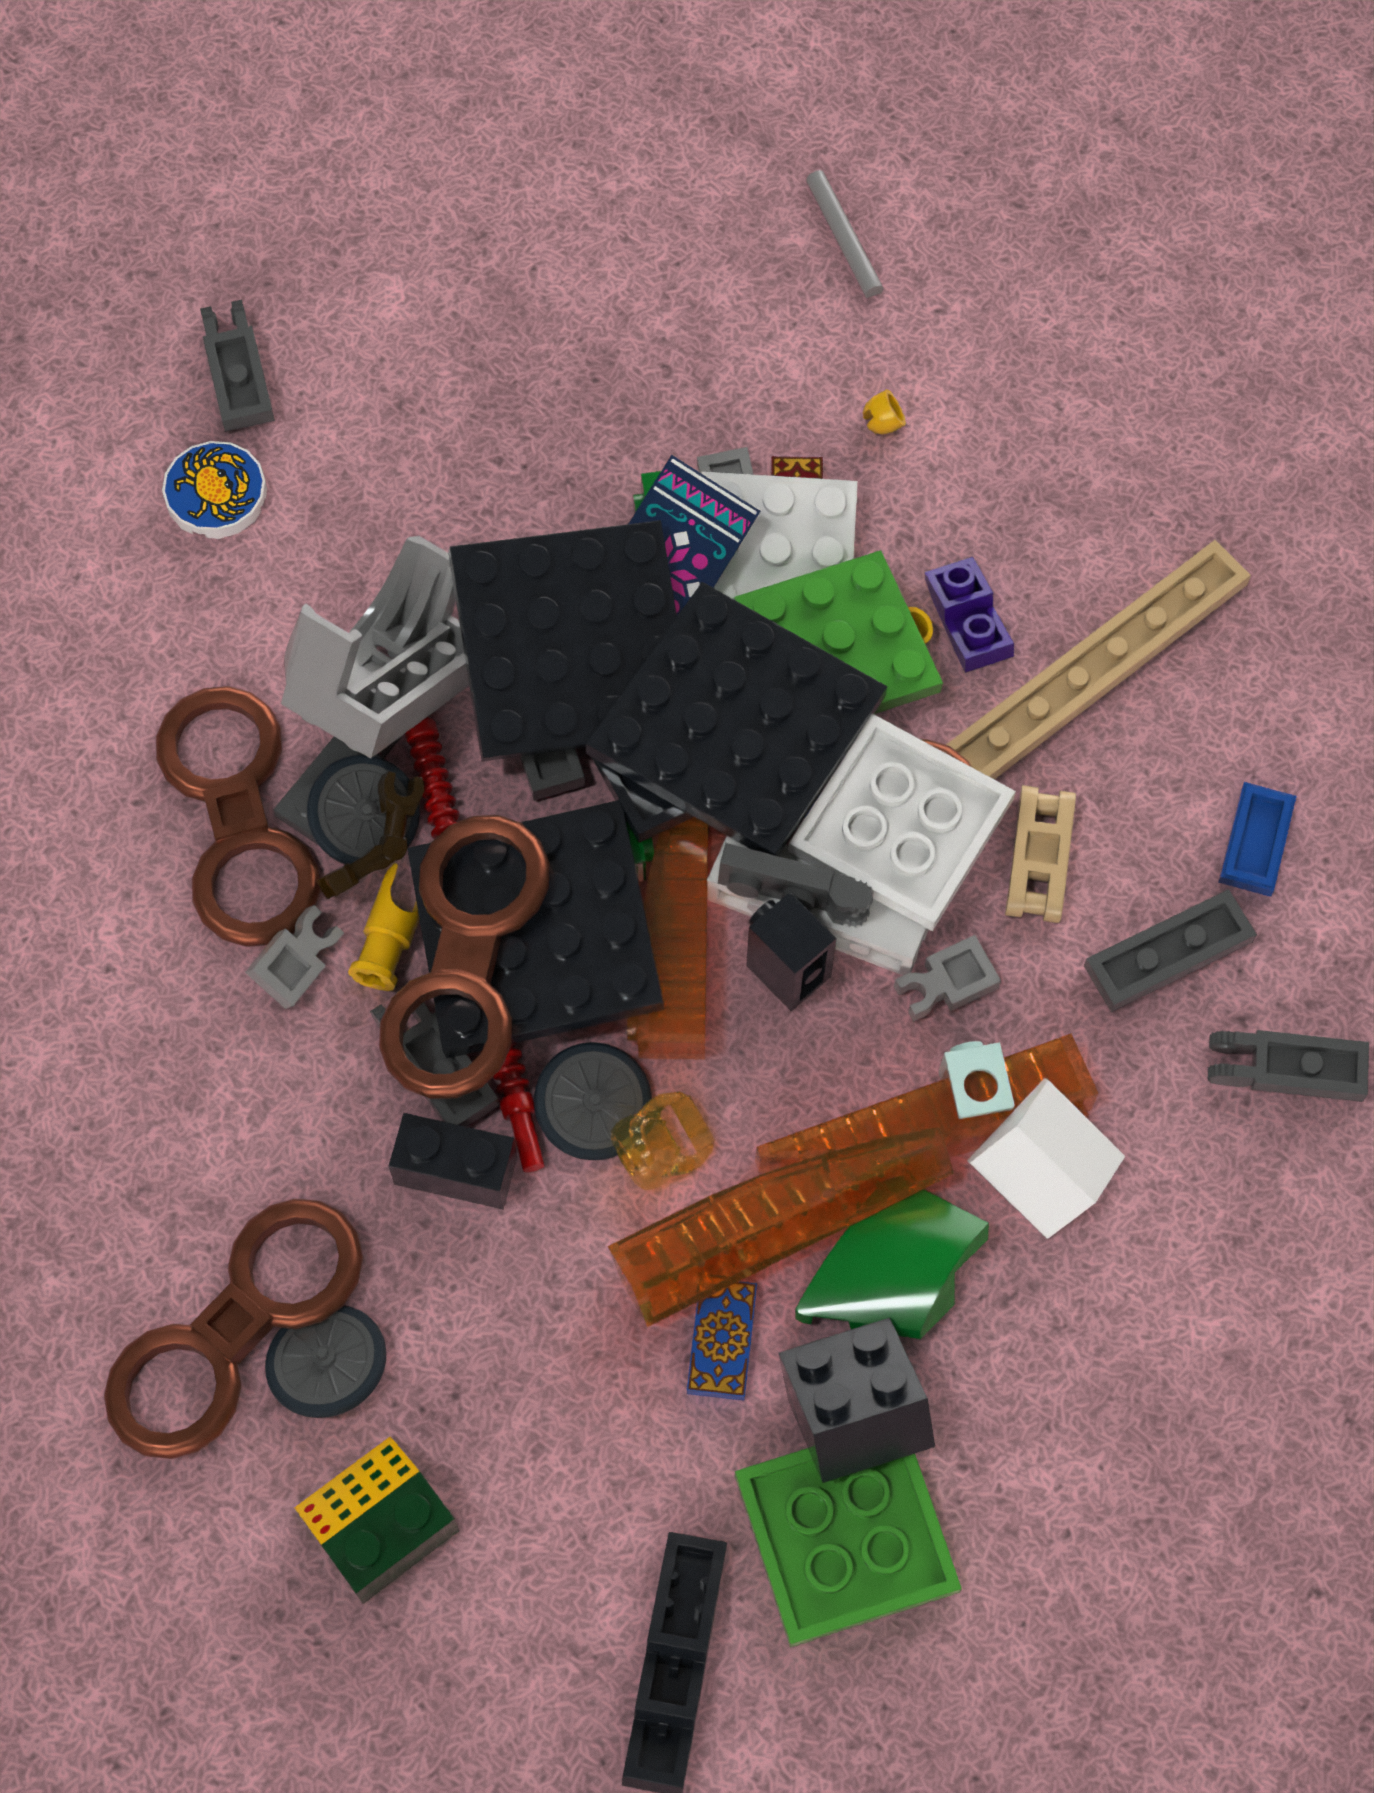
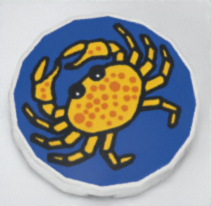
(214, 489)

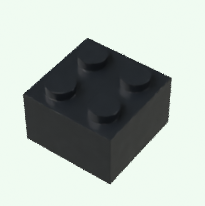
(857, 1400)

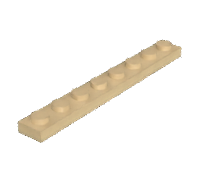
(1101, 661)

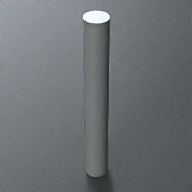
(844, 234)

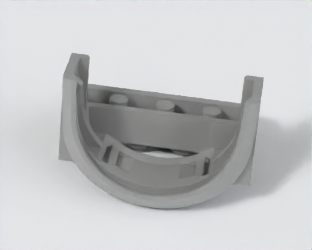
(358, 691)

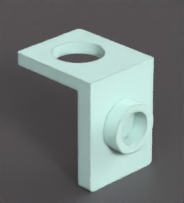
(973, 1057)

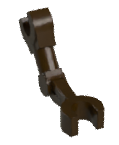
(392, 843)

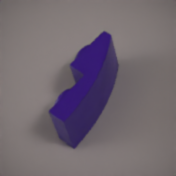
(968, 614)

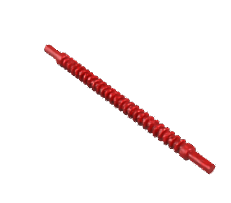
(517, 1103)

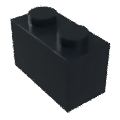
(789, 950)
(453, 1161)

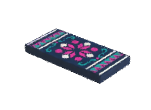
(699, 526)

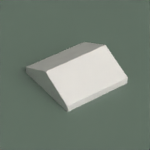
(1048, 1160)

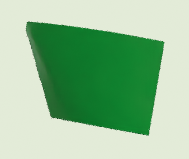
(896, 1266)

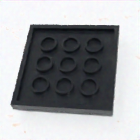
(557, 630)
(736, 721)
(578, 957)

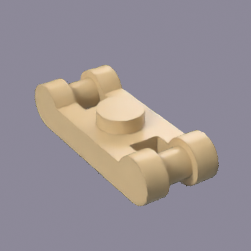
(1041, 853)

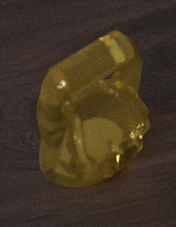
(648, 1146)

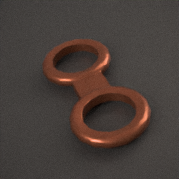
(236, 814)
(464, 957)
(232, 1328)

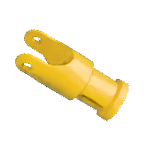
(388, 934)

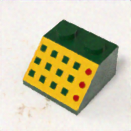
(377, 1519)

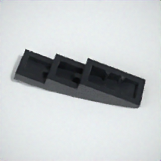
(674, 1664)

